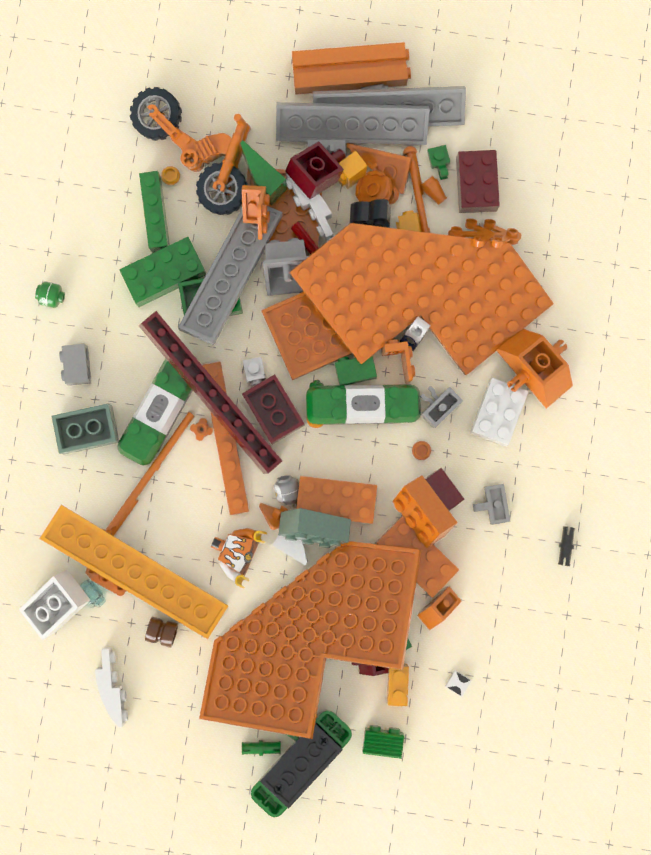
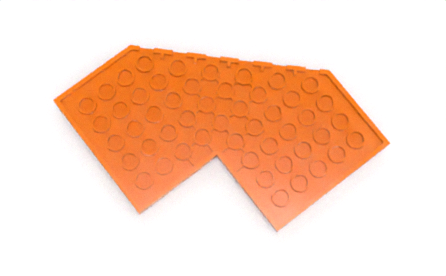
(382, 278)
(342, 608)

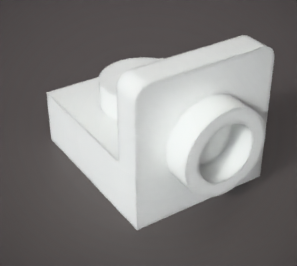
(254, 371)

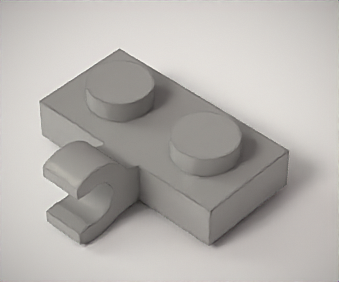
(495, 504)

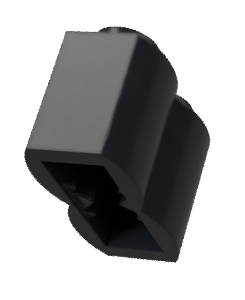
(371, 213)

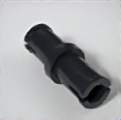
(566, 546)

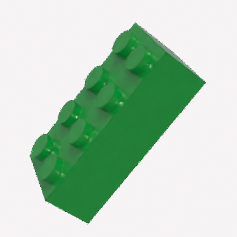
(162, 271)

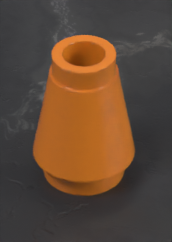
(434, 190)

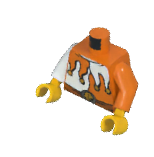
(237, 552)

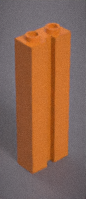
(350, 67)

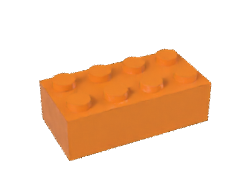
(338, 498)
(434, 566)

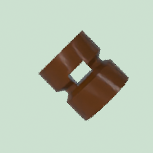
(161, 632)

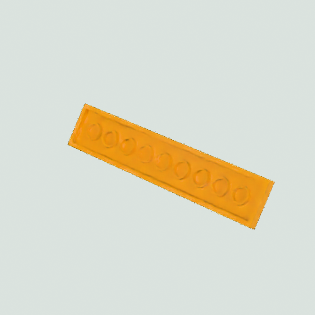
(133, 571)

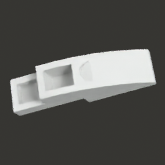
(318, 208)
(111, 695)

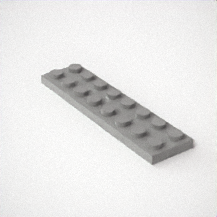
(445, 103)
(352, 123)
(226, 279)

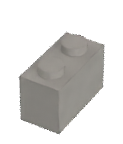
(75, 364)

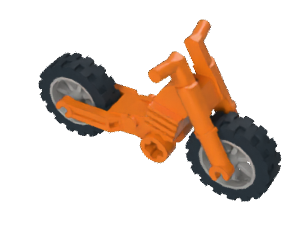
(200, 151)

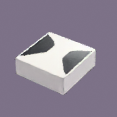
(458, 683)

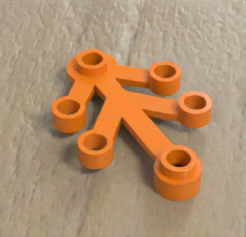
(482, 235)

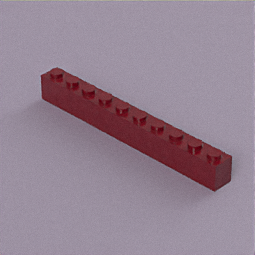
(210, 392)

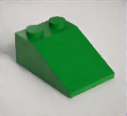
(263, 173)

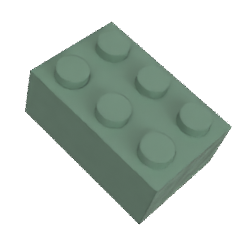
(85, 429)
(314, 528)

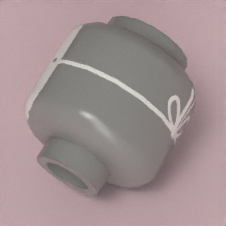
(286, 489)

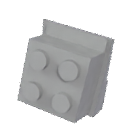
(280, 260)

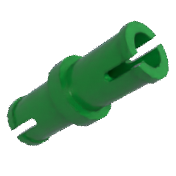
(261, 748)

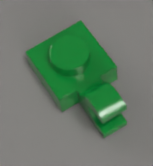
(439, 159)

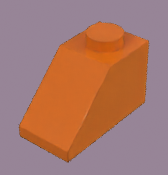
(439, 608)

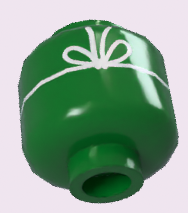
(49, 294)

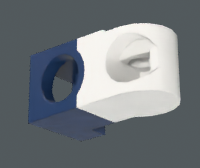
(416, 332)

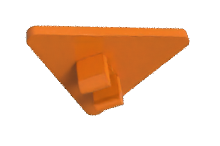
(272, 515)

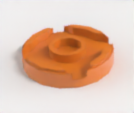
(373, 187)

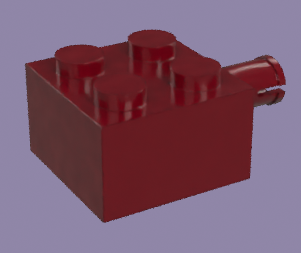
(315, 169)

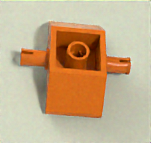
(537, 365)

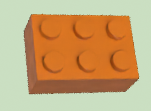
(424, 511)

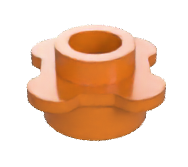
(201, 434)

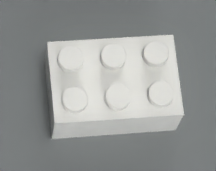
(498, 412)
(54, 604)

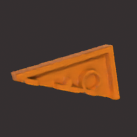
(393, 165)

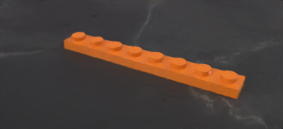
(228, 454)

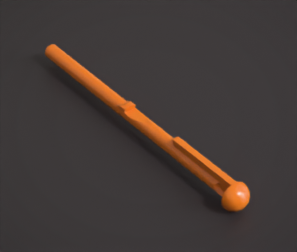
(411, 151)
(132, 500)

